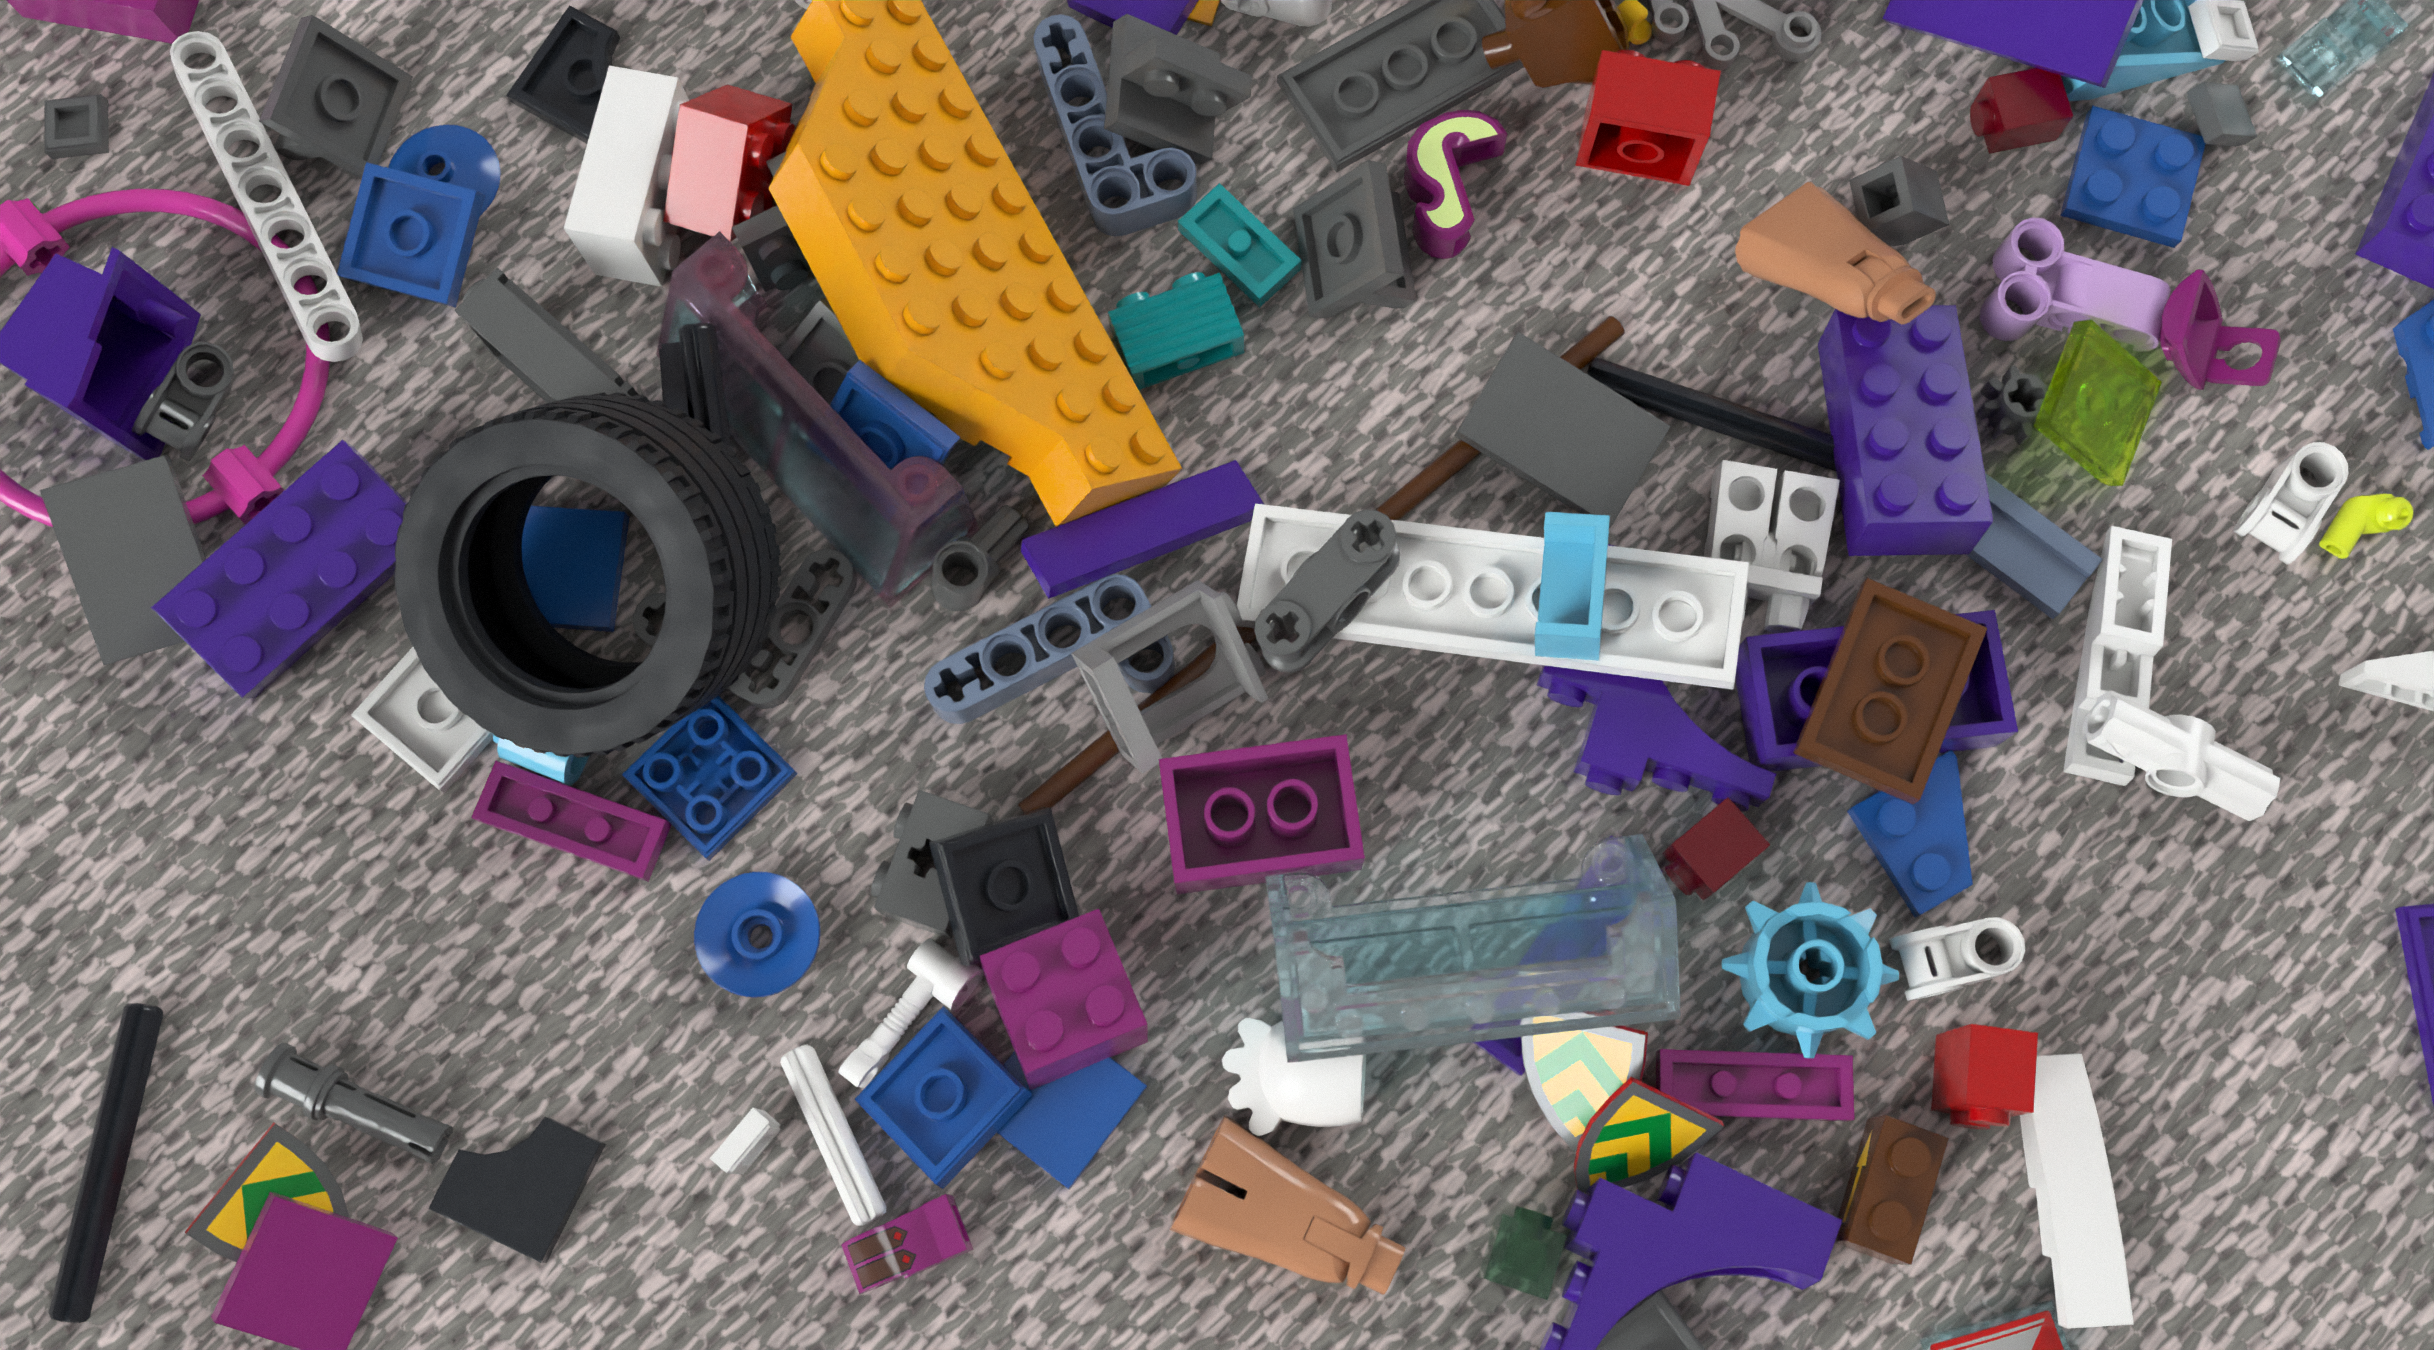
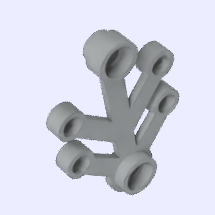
(1751, 11)

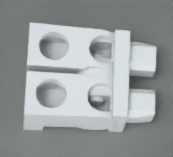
(1789, 558)

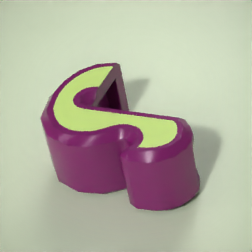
(1434, 180)

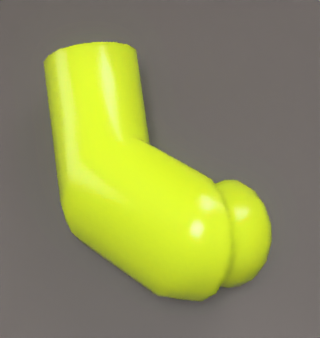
(2365, 516)

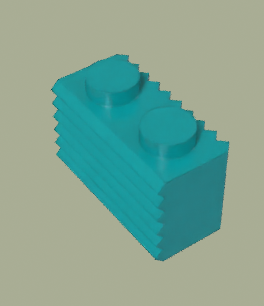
(1176, 329)

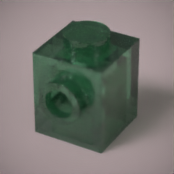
(1523, 1253)

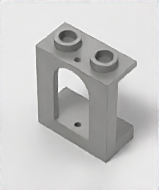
(1232, 672)

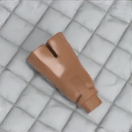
(1829, 254)
(1282, 1215)

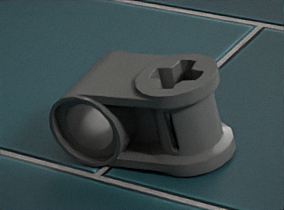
(185, 402)

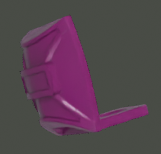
(2194, 334)

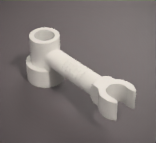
(938, 976)

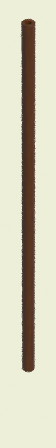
(1394, 507)

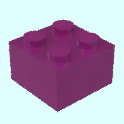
(1064, 998)

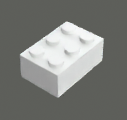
(625, 179)

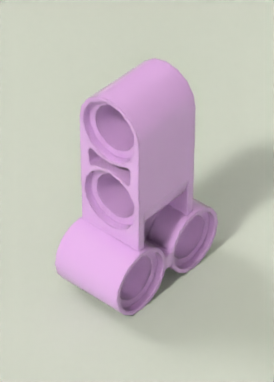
(2069, 289)

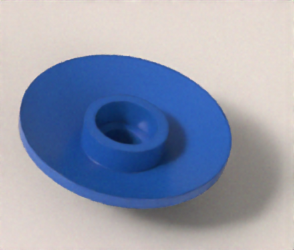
(466, 156)
(726, 928)

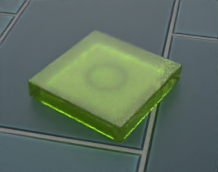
(2098, 403)

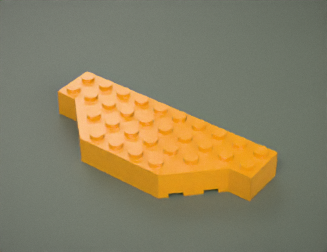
(950, 264)

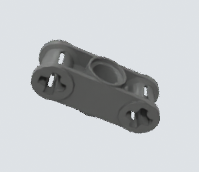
(1328, 591)

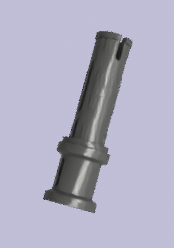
(328, 1093)

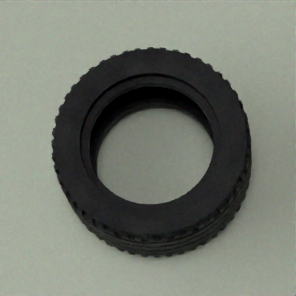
(472, 606)

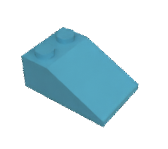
(2156, 49)

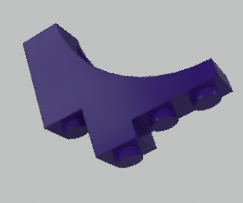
(1644, 729)
(1708, 1228)

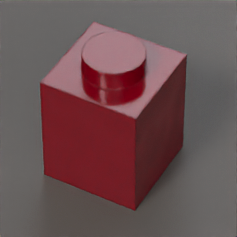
(2020, 109)
(1713, 851)

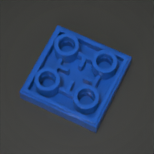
(710, 775)

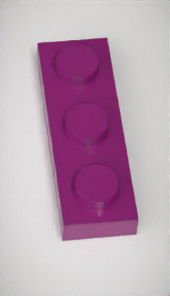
(571, 821)
(1759, 1084)

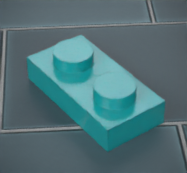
(1239, 245)

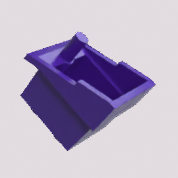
(99, 343)

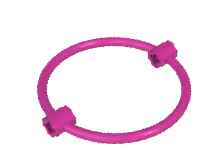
(235, 474)

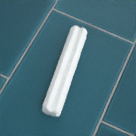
(833, 1135)

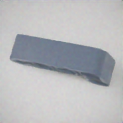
(1083, 129)
(1043, 660)

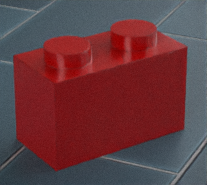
(1984, 1075)

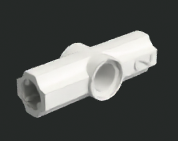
(2180, 756)

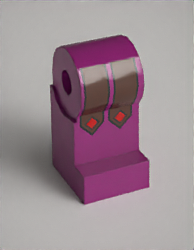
(907, 1244)

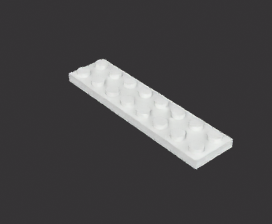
(1481, 596)

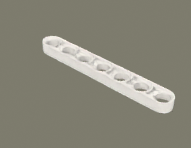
(270, 217)

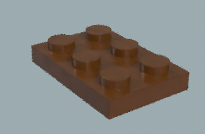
(1890, 691)

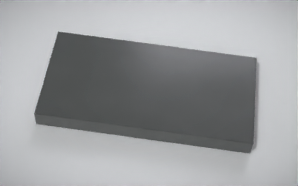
(1394, 75)

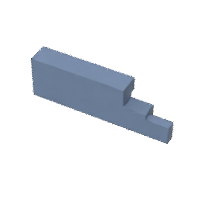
(2032, 553)

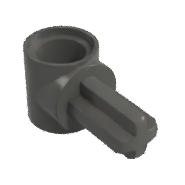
(979, 556)

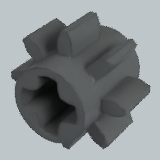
(2010, 417)

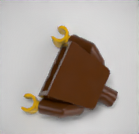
(1564, 37)

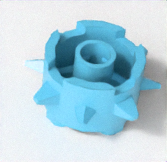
(1835, 945)

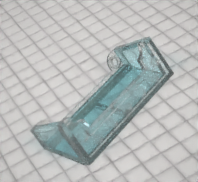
(1476, 959)

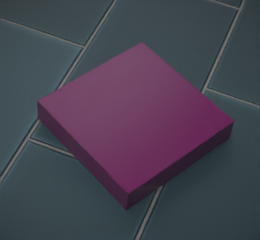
(304, 1276)

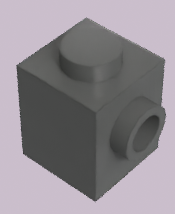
(1899, 201)

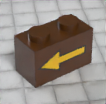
(1890, 1189)

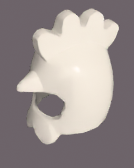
(1297, 1092)

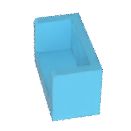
(1572, 586)

